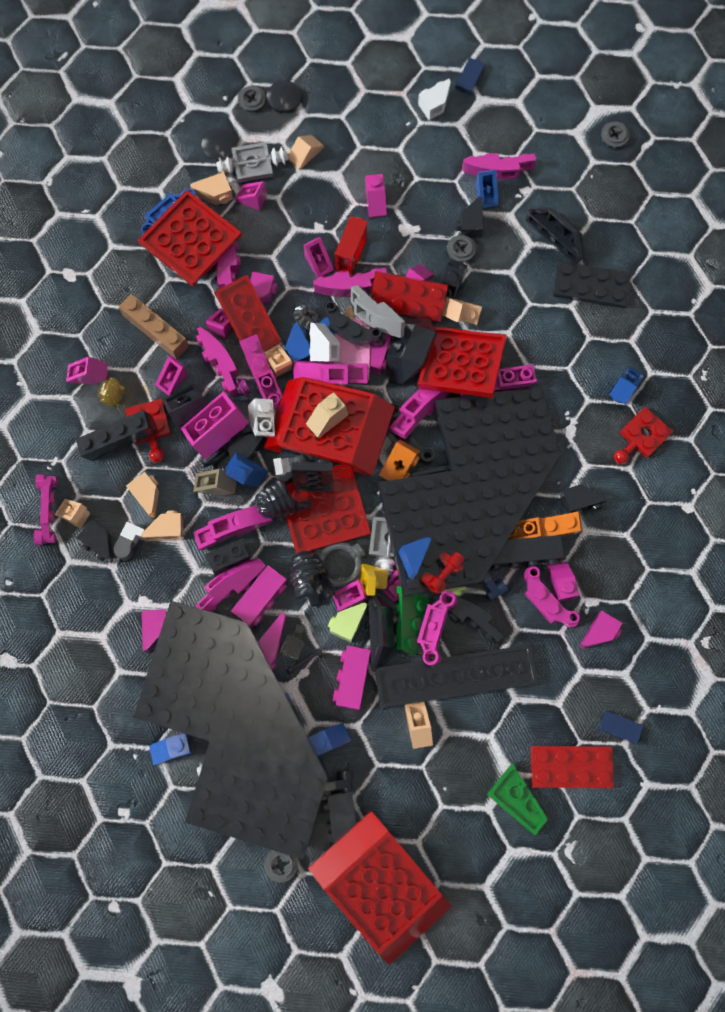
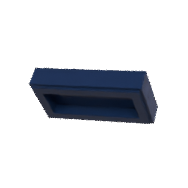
(470, 75)
(620, 727)

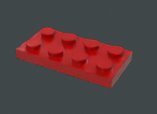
(410, 295)
(247, 312)
(571, 767)

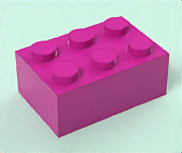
(214, 425)

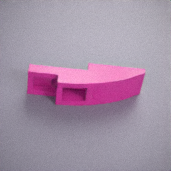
(506, 168)
(228, 267)
(341, 283)
(218, 358)
(261, 370)
(332, 372)
(514, 378)
(415, 410)
(229, 525)
(234, 578)

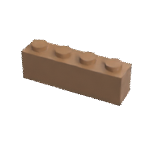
(153, 326)

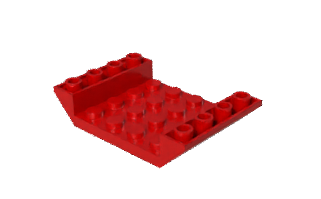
(351, 442)
(379, 888)

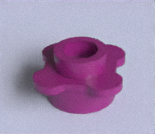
(242, 387)

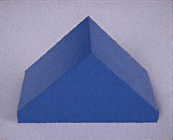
(487, 188)
(413, 554)

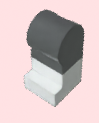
(285, 465)
(127, 540)

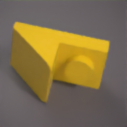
(373, 578)

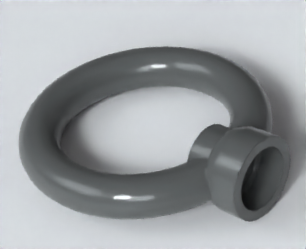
(357, 554)

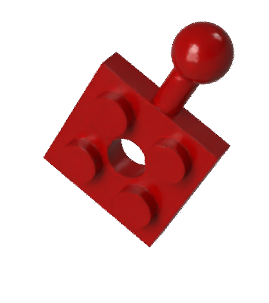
(157, 410)
(644, 444)

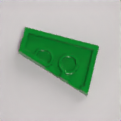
(411, 616)
(515, 798)

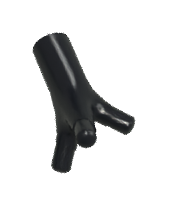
(214, 460)

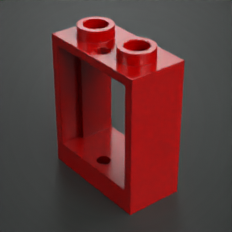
(351, 245)

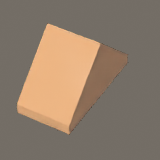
(304, 150)

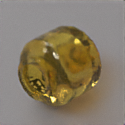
(110, 392)

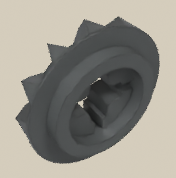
(250, 92)
(616, 128)
(461, 241)
(303, 320)
(276, 874)

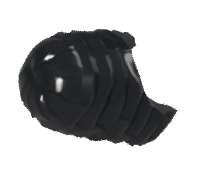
(277, 501)
(302, 569)

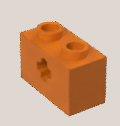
(403, 452)

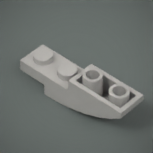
(376, 314)

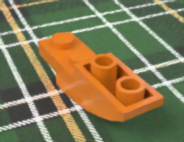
(549, 526)

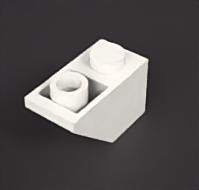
(434, 100)
(323, 344)
(262, 417)

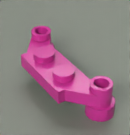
(46, 485)
(546, 602)
(433, 626)

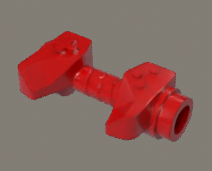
(452, 565)

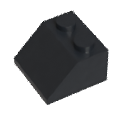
(184, 405)

